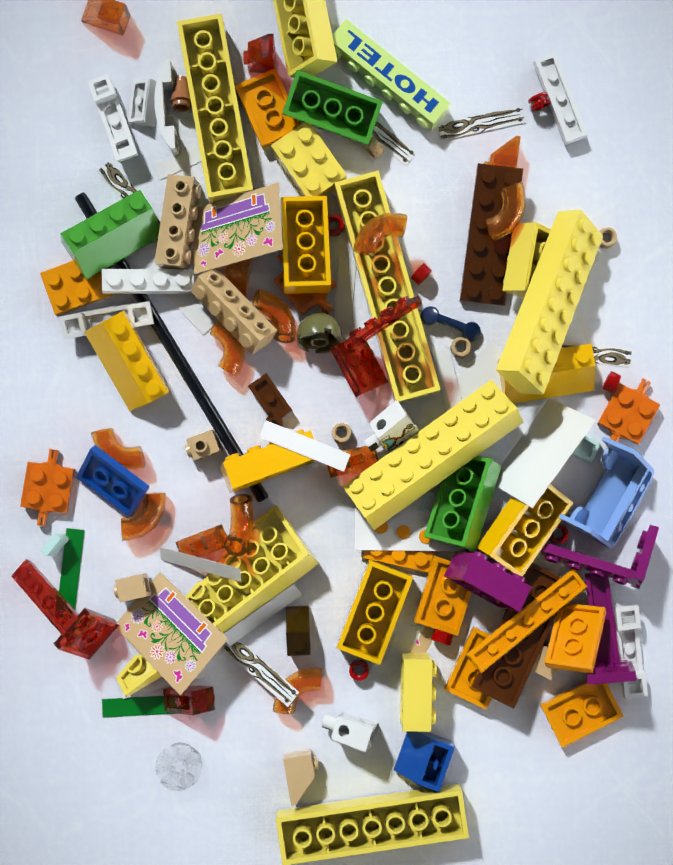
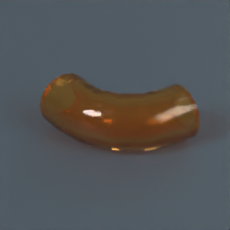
(511, 213)
(377, 229)
(278, 313)
(233, 351)
(127, 456)
(146, 519)
(240, 525)
(303, 681)

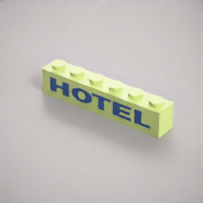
(389, 75)

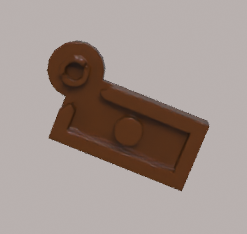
(270, 399)

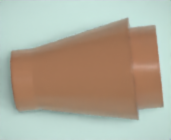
(181, 97)

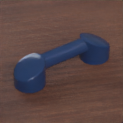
(431, 315)

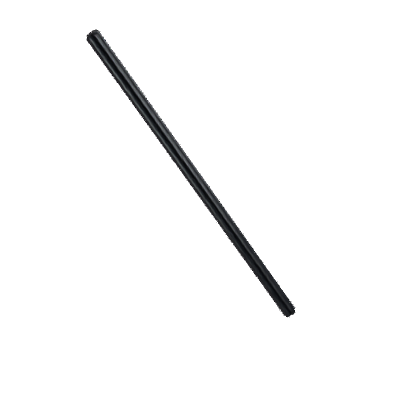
(182, 365)

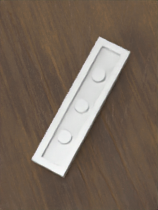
(561, 98)
(147, 281)

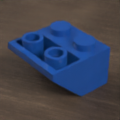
(424, 759)

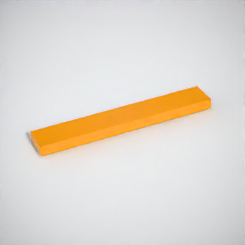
(526, 620)

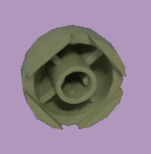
(318, 332)

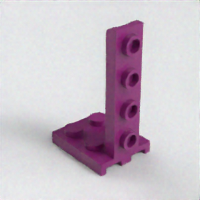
(601, 568)
(607, 665)

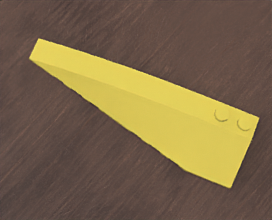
(267, 568)

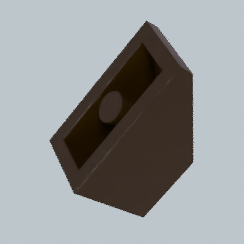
(298, 630)

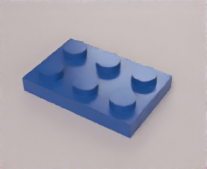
(112, 481)

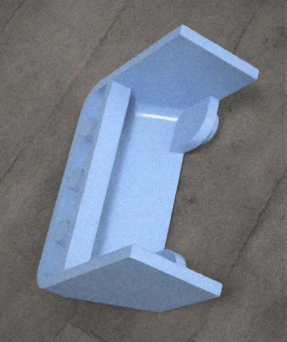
(615, 495)

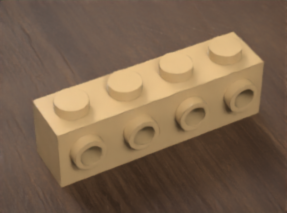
(177, 222)
(233, 310)

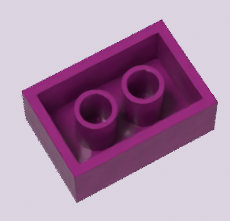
(488, 580)

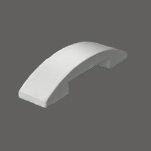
(164, 83)
(113, 118)
(75, 324)
(628, 640)

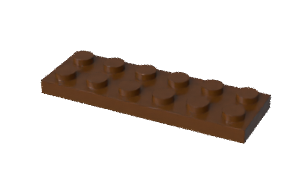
(487, 260)
(510, 673)

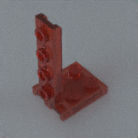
(356, 356)
(80, 633)

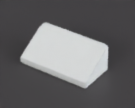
(142, 103)

